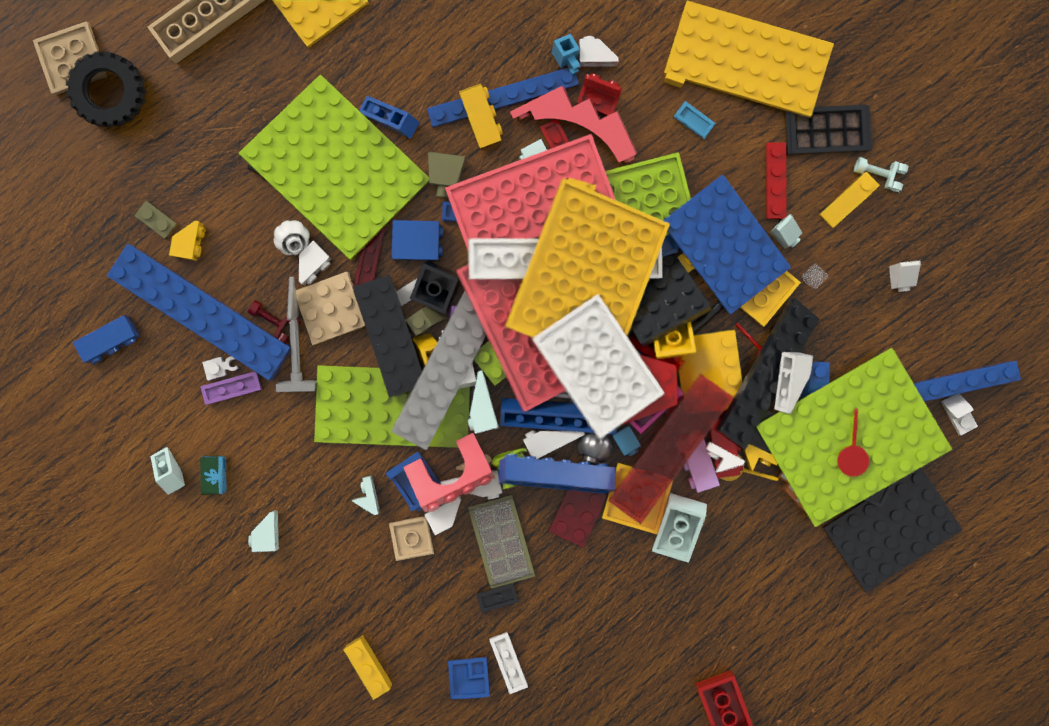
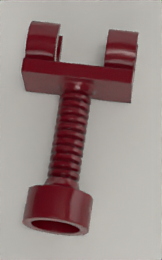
(256, 309)

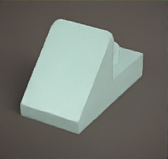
(370, 501)

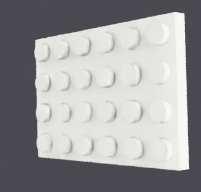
(598, 366)

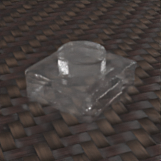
(814, 276)

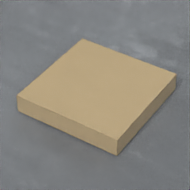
(411, 538)

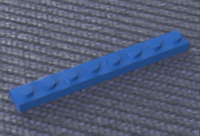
(505, 96)

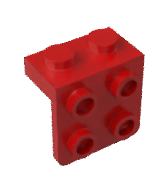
(602, 93)

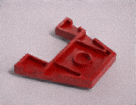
(666, 377)

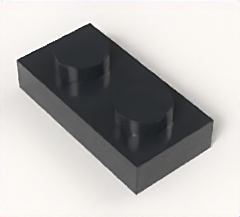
(497, 597)

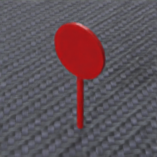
(853, 459)

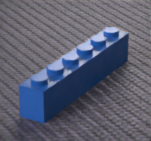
(968, 380)
(545, 416)
(556, 475)

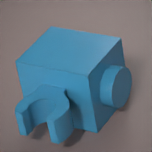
(566, 53)

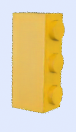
(481, 115)
(368, 667)

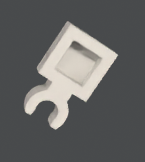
(217, 367)

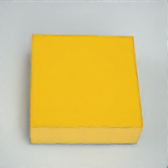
(674, 79)

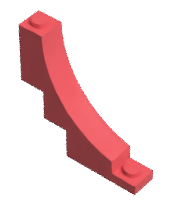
(559, 106)

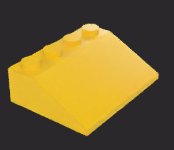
(715, 359)

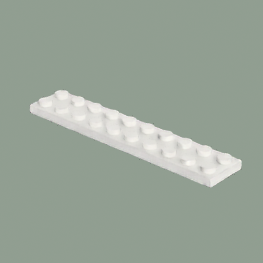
(511, 258)

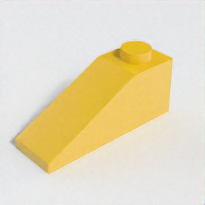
(849, 199)

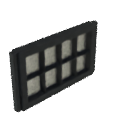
(829, 130)

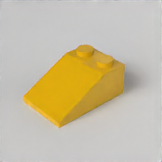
(676, 343)

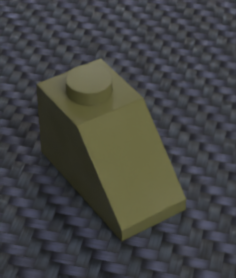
(425, 320)

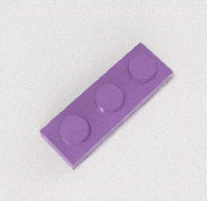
(231, 388)

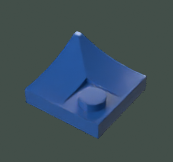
(468, 678)

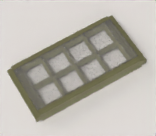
(501, 541)

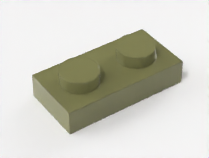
(156, 220)

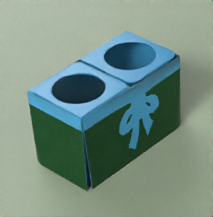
(213, 475)

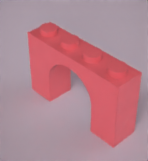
(476, 473)

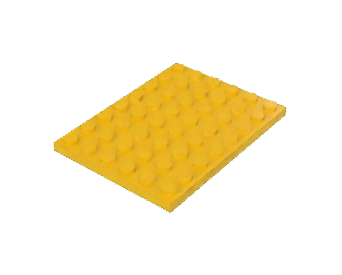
(583, 252)

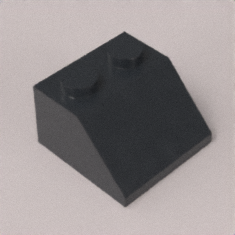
(435, 287)

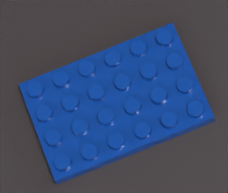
(726, 244)

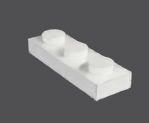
(508, 662)

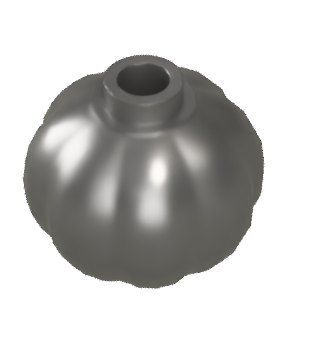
(595, 448)

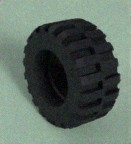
(79, 89)

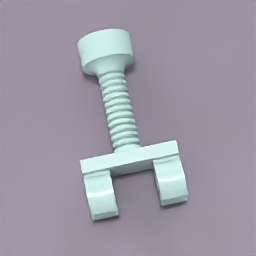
(862, 165)

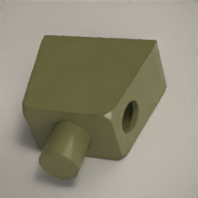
(444, 171)

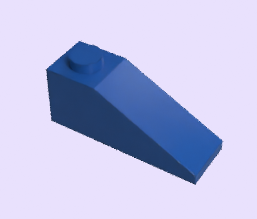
(389, 117)

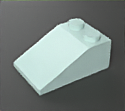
(482, 409)
(680, 527)

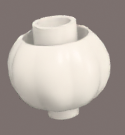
(291, 237)

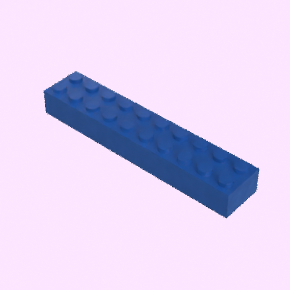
(200, 312)

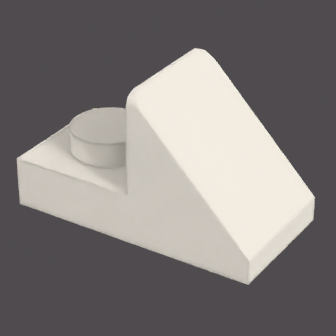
(959, 413)
(728, 460)

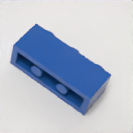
(107, 340)

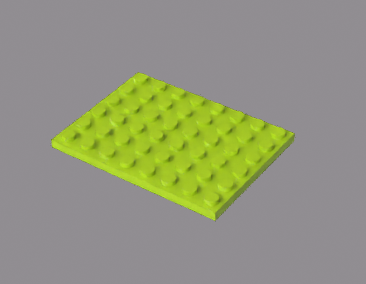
(334, 167)
(891, 428)

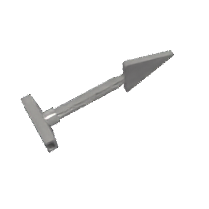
(296, 383)

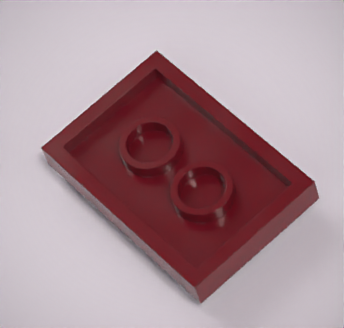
(577, 516)

